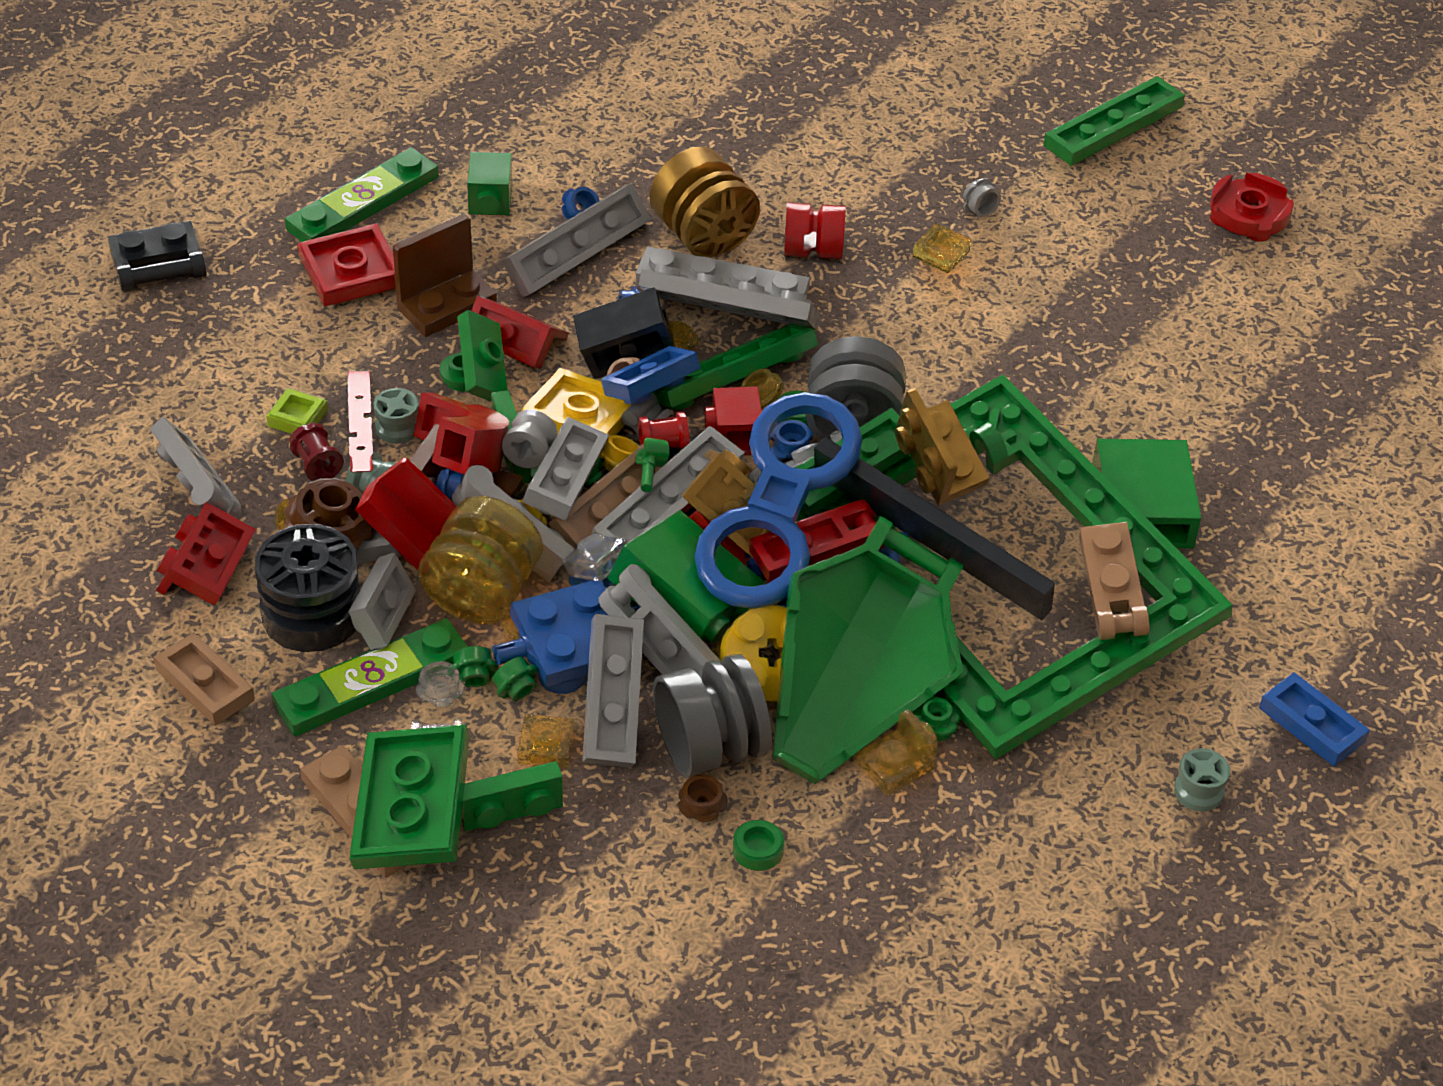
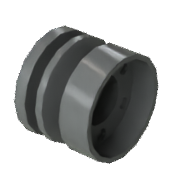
(712, 715)

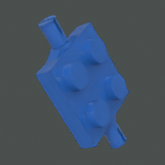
(555, 631)

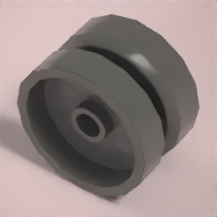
(858, 374)

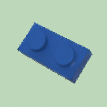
(658, 370)
(1314, 719)

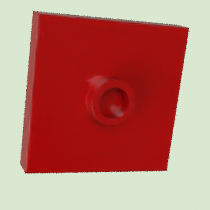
(349, 264)

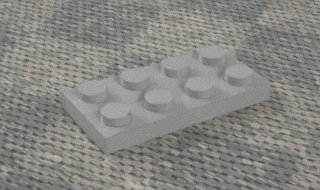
(746, 300)

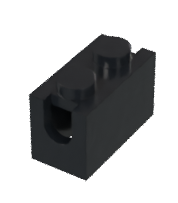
(622, 330)

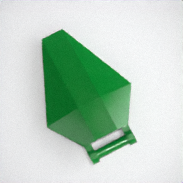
(861, 650)

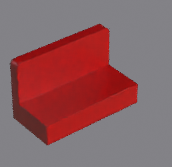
(521, 334)
(406, 509)

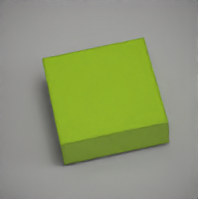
(295, 410)

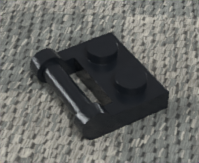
(156, 254)

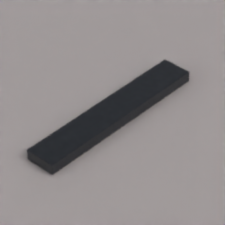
(943, 534)

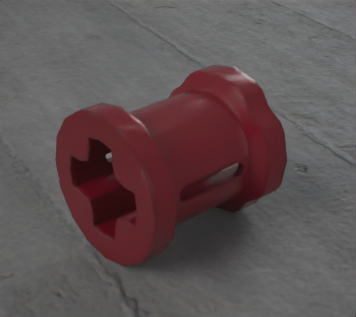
(316, 452)

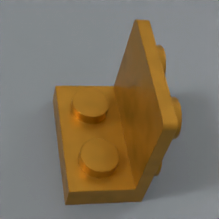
(939, 448)
(721, 488)

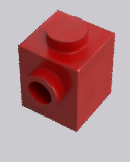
(734, 414)

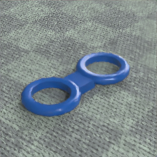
(777, 498)

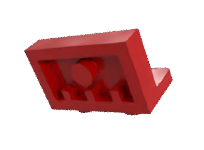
(207, 554)

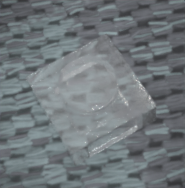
(594, 557)

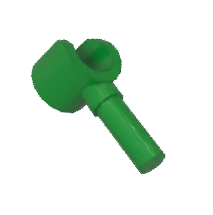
(653, 455)

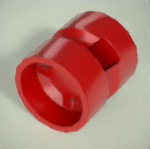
(814, 230)

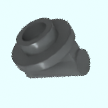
(646, 408)

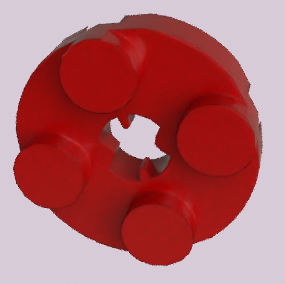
(1232, 210)

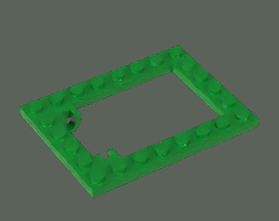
(1186, 603)

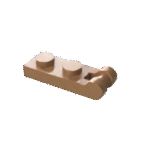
(1113, 580)

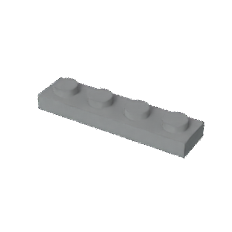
(576, 240)
(730, 272)
(647, 509)

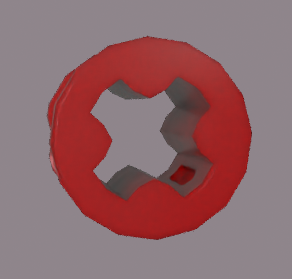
(673, 430)

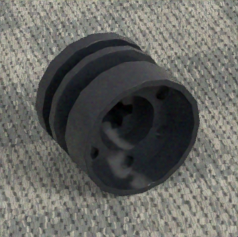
(307, 587)

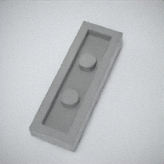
(565, 469)
(613, 691)

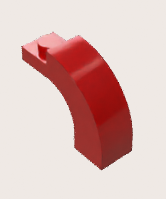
(465, 433)

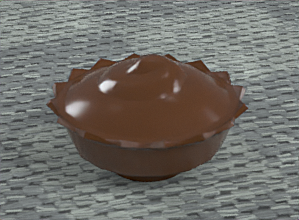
(331, 505)

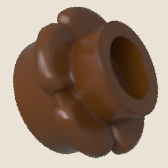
(702, 788)

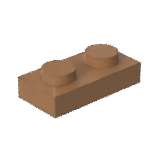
(204, 678)

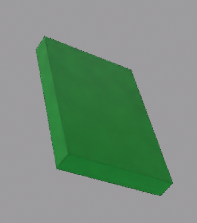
(410, 797)

